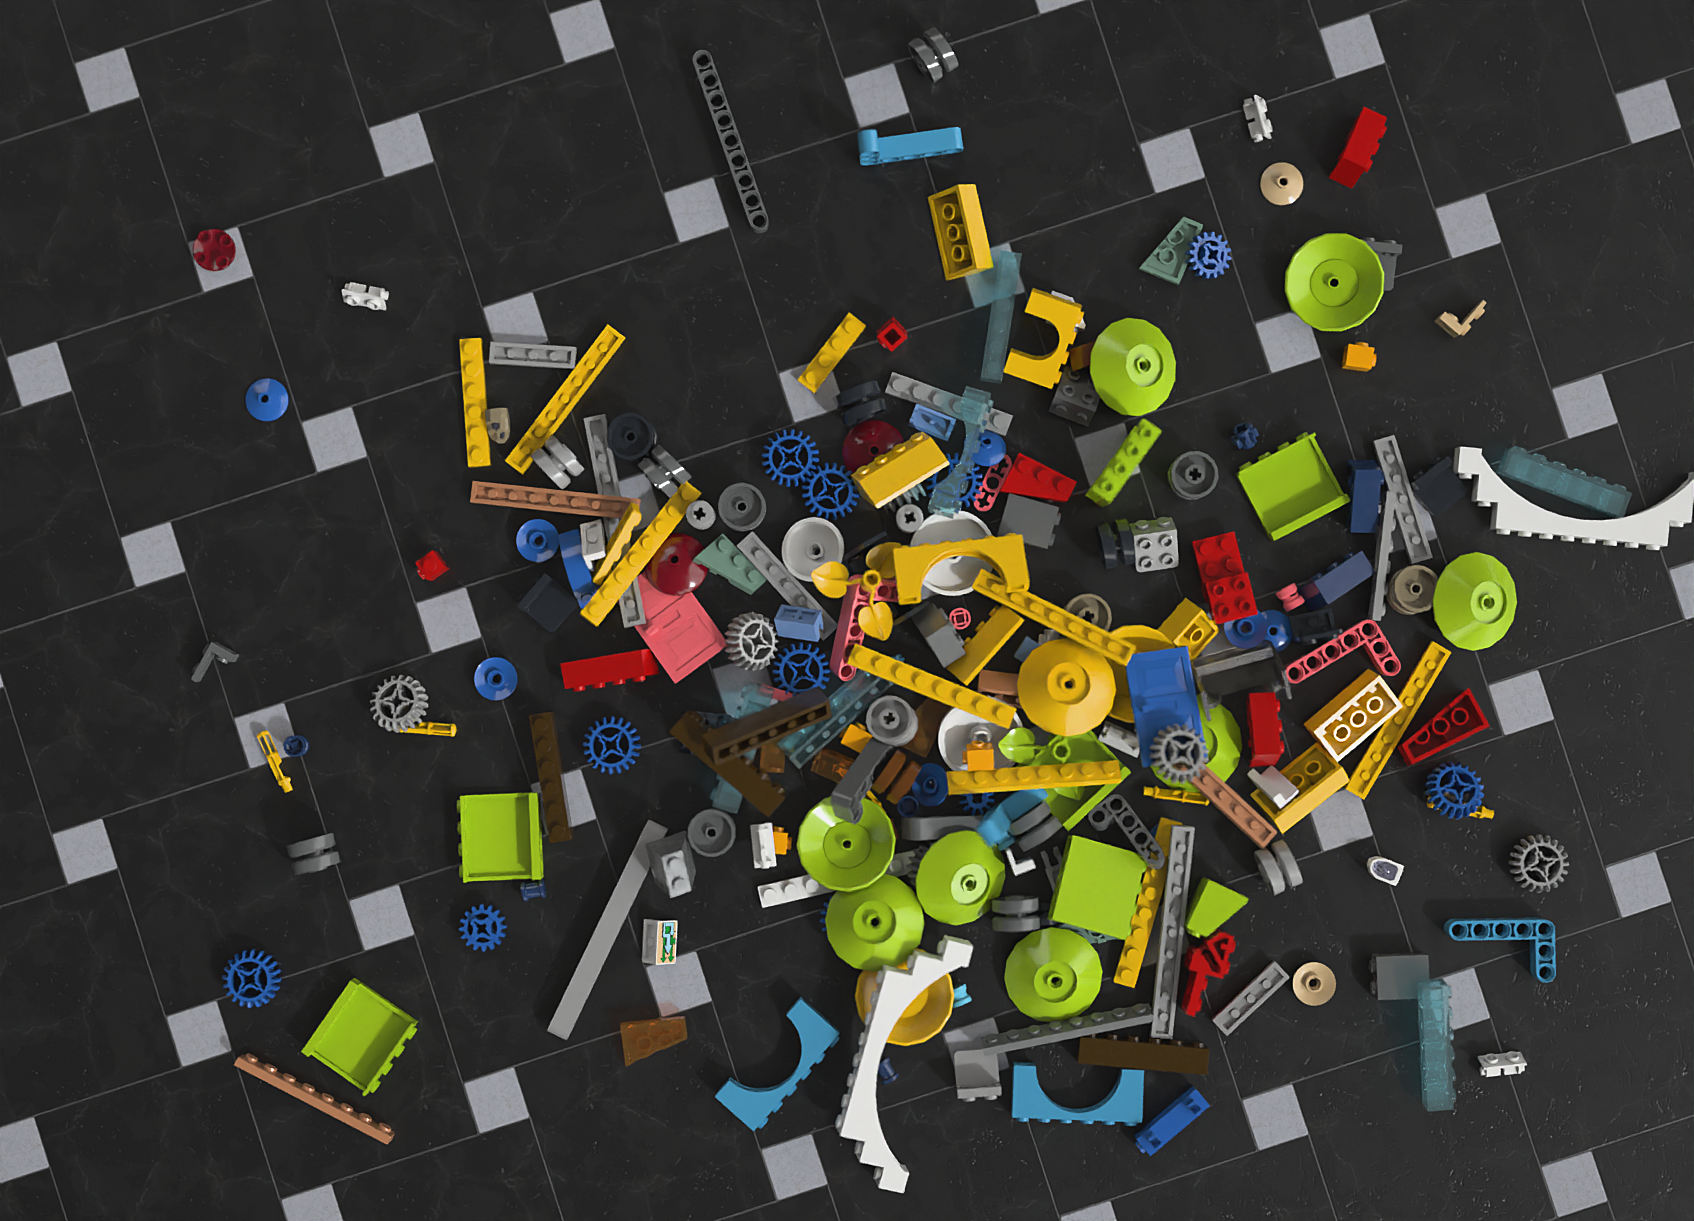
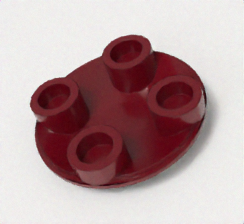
(214, 250)

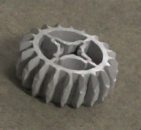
(741, 645)
(399, 720)
(1172, 747)
(1542, 870)

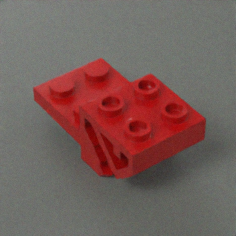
(1223, 578)
(1219, 946)

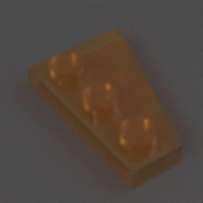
(929, 718)
(649, 1036)

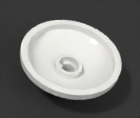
(804, 539)

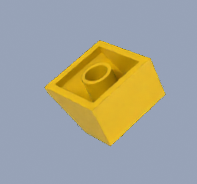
(1189, 627)

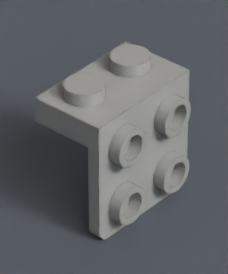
(1155, 544)
(976, 1075)

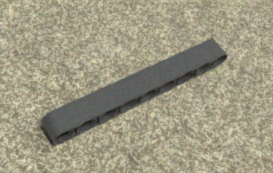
(726, 132)

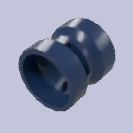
(292, 747)
(907, 806)

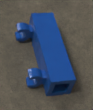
(1170, 1121)

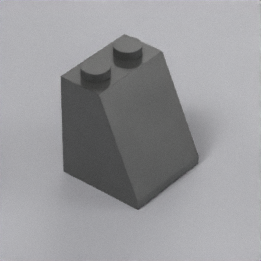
(672, 863)

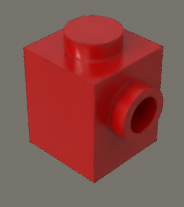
(891, 334)
(431, 566)

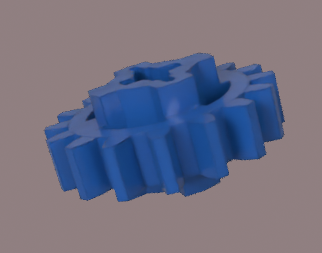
(1205, 254)
(476, 921)

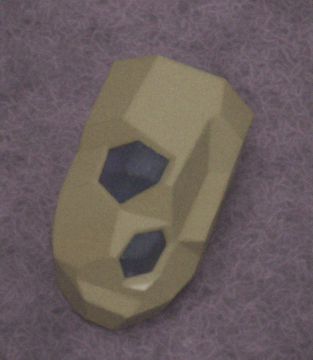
(498, 424)

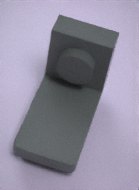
(223, 654)

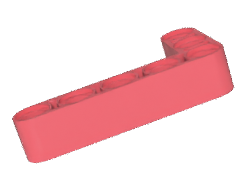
(848, 617)
(1341, 649)

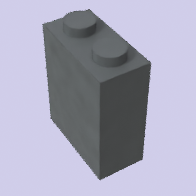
(1031, 519)
(1397, 975)

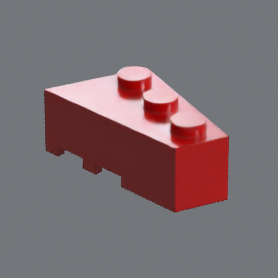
(1359, 147)
(1036, 480)
(1264, 729)

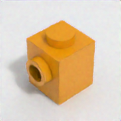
(1358, 357)
(855, 736)
(978, 756)
(781, 840)

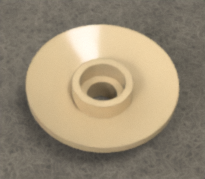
(1274, 191)
(1324, 986)

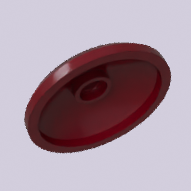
(864, 437)
(678, 577)

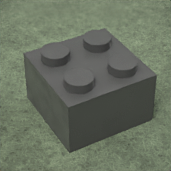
(939, 634)

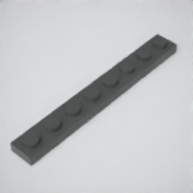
(1066, 1029)

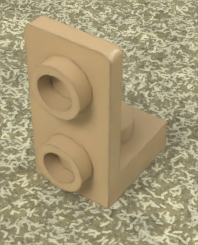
(1450, 322)

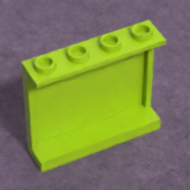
(1123, 463)
(1291, 486)
(1081, 750)
(500, 836)
(1097, 887)
(361, 1036)

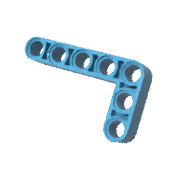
(907, 146)
(998, 820)
(1510, 933)

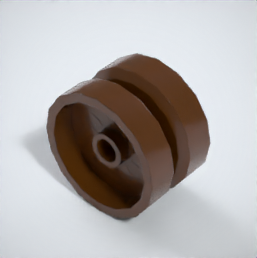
(898, 778)

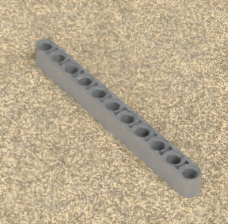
(605, 933)

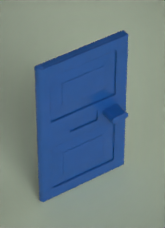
(1162, 696)

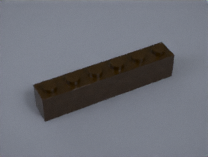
(766, 726)
(738, 772)
(551, 777)
(1143, 1054)

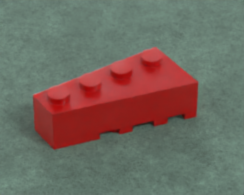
(609, 669)
(1450, 725)

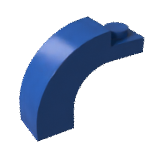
(576, 567)

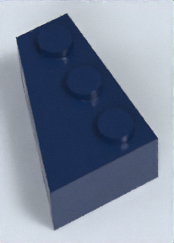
(1364, 496)
(1336, 580)

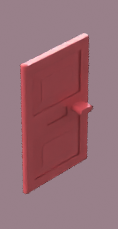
(677, 630)

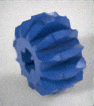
(983, 803)

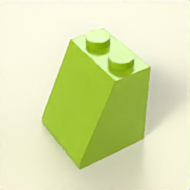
(1211, 907)

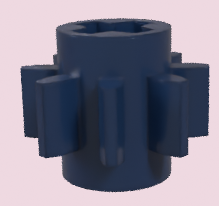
(1244, 436)

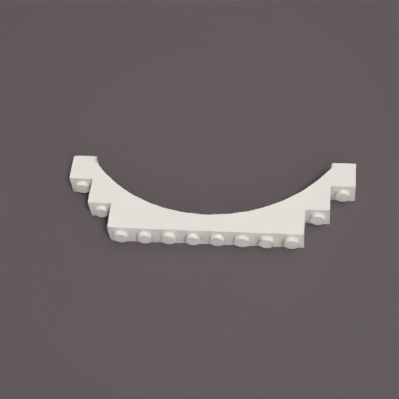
(1518, 515)
(893, 994)

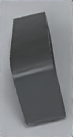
(858, 780)
(937, 827)
(1132, 833)

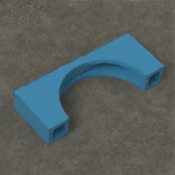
(755, 1104)
(1121, 1105)

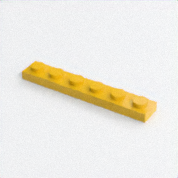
(474, 402)

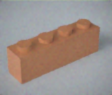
(1000, 686)

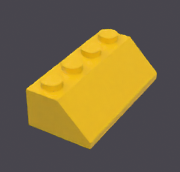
(960, 231)
(899, 469)
(985, 643)
(1353, 714)
(1316, 778)

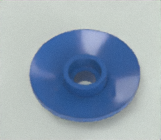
(276, 403)
(989, 454)
(526, 540)
(1281, 624)
(1256, 634)
(485, 674)
(923, 785)

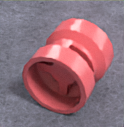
(1290, 597)
(957, 619)

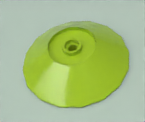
(1330, 258)
(1117, 368)
(1461, 597)
(1223, 743)
(842, 868)
(947, 869)
(874, 946)
(1049, 955)

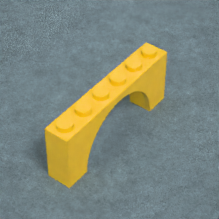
(1002, 553)

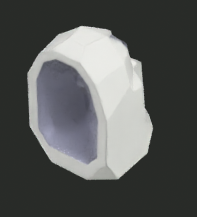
(1384, 869)

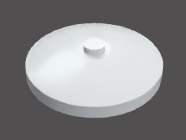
(957, 573)
(962, 728)

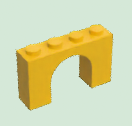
(1045, 369)

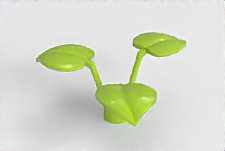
(1019, 748)

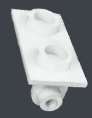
(1261, 126)
(355, 295)
(1119, 739)
(763, 845)
(1511, 1062)

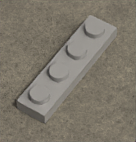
(532, 355)
(1250, 998)

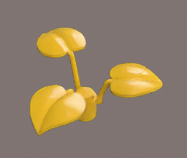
(832, 582)

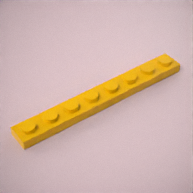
(565, 398)
(640, 554)
(1055, 618)
(931, 686)
(1394, 727)
(1033, 777)
(1147, 906)

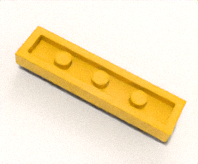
(831, 353)
(613, 548)

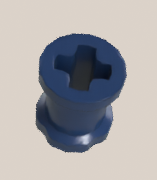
(533, 890)
(886, 1071)

